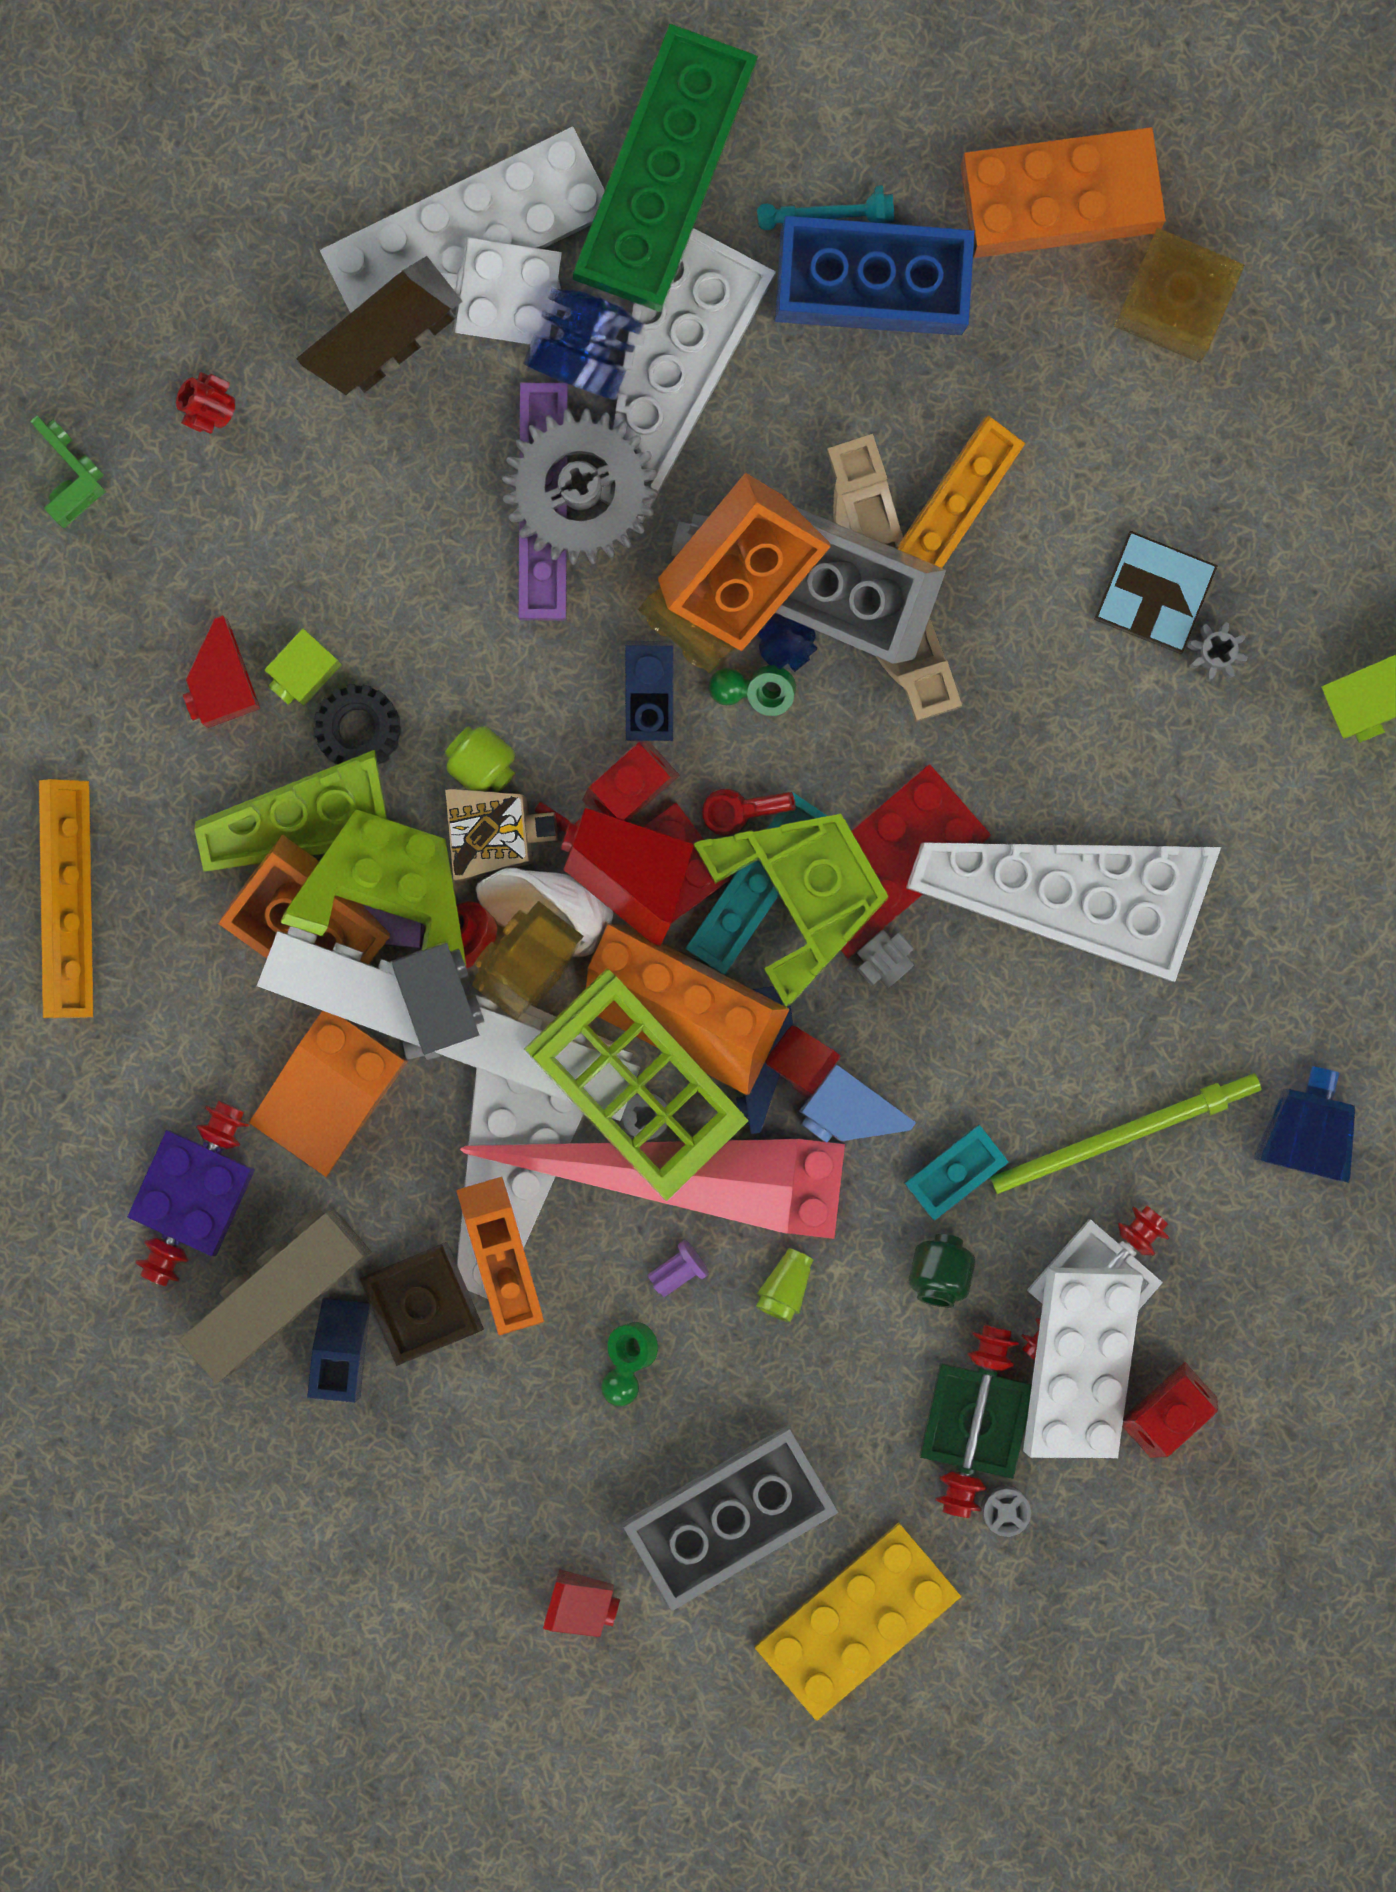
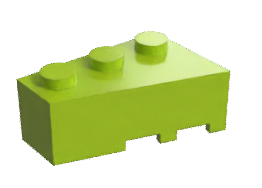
(1364, 700)

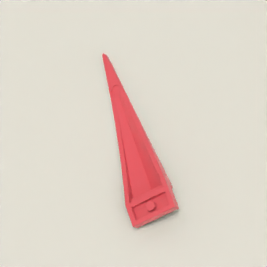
(757, 1182)

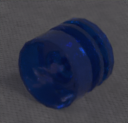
(584, 342)

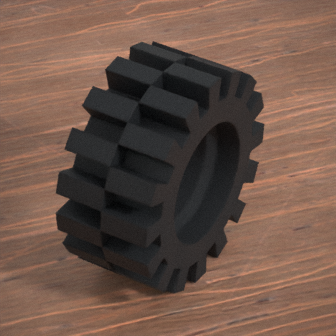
(350, 699)

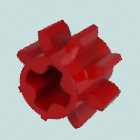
(205, 402)

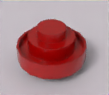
(477, 930)

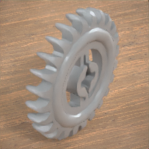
(621, 465)

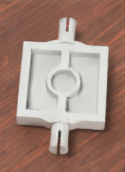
(504, 290)

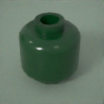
(942, 1271)

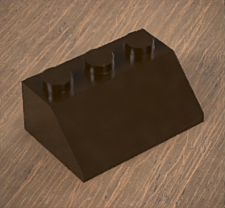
(383, 329)

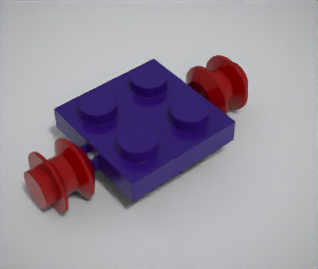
(191, 1193)

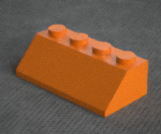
(707, 1013)

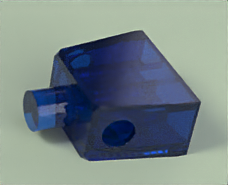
(1311, 1130)

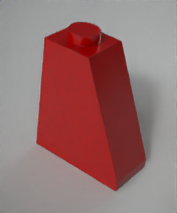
(628, 869)

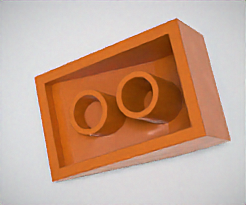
(260, 904)
(327, 1091)

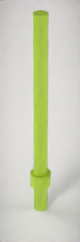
(1211, 1100)

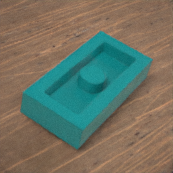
(956, 1172)

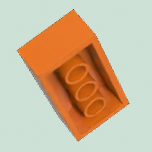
(1063, 192)

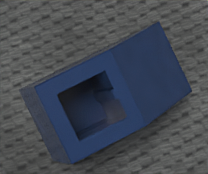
(649, 690)
(339, 1351)

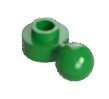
(729, 687)
(621, 1385)

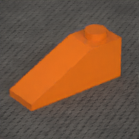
(500, 1255)

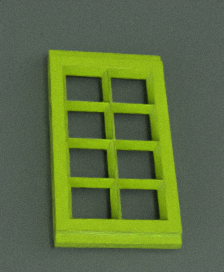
(575, 1020)

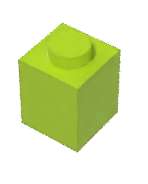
(301, 669)

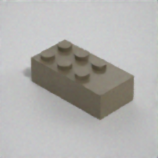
(276, 1294)

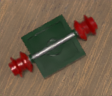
(976, 1421)

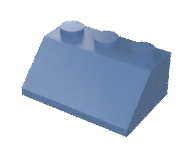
(850, 1110)

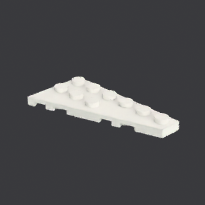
(513, 1115)

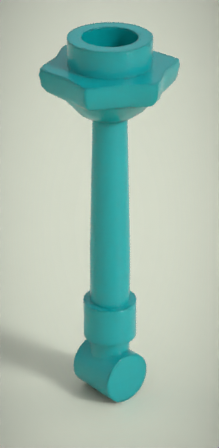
(878, 209)

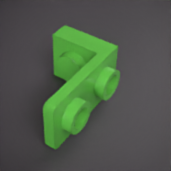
(70, 498)

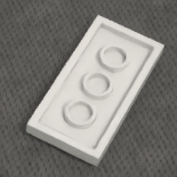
(1082, 1362)

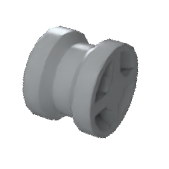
(639, 1114)
(1012, 1516)

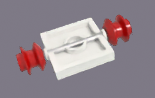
(1096, 1249)

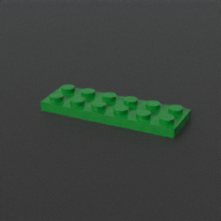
(665, 168)

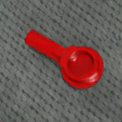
(728, 811)

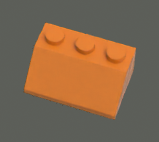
(742, 563)

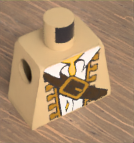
(493, 832)

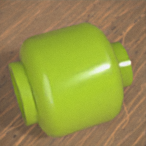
(480, 760)

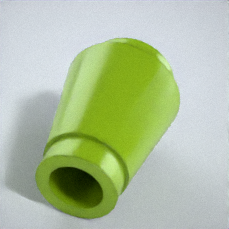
(785, 1287)

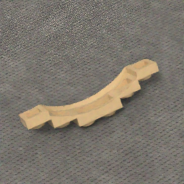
(866, 507)

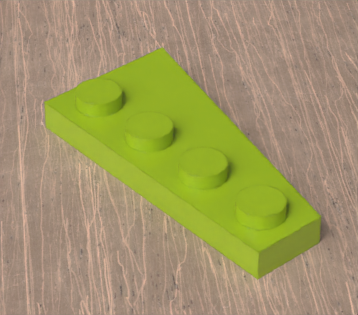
(304, 811)

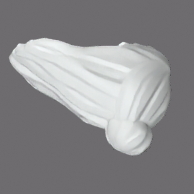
(520, 889)

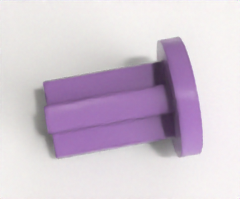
(678, 1270)

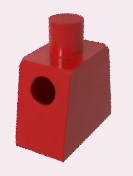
(631, 783)
(1171, 1413)

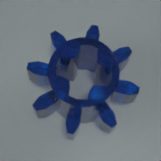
(786, 642)

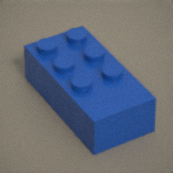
(874, 276)

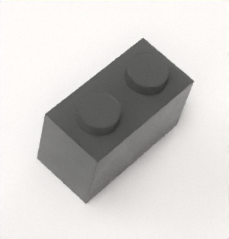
(437, 998)

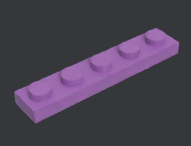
(541, 578)

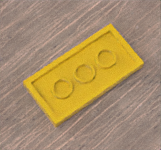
(857, 1621)

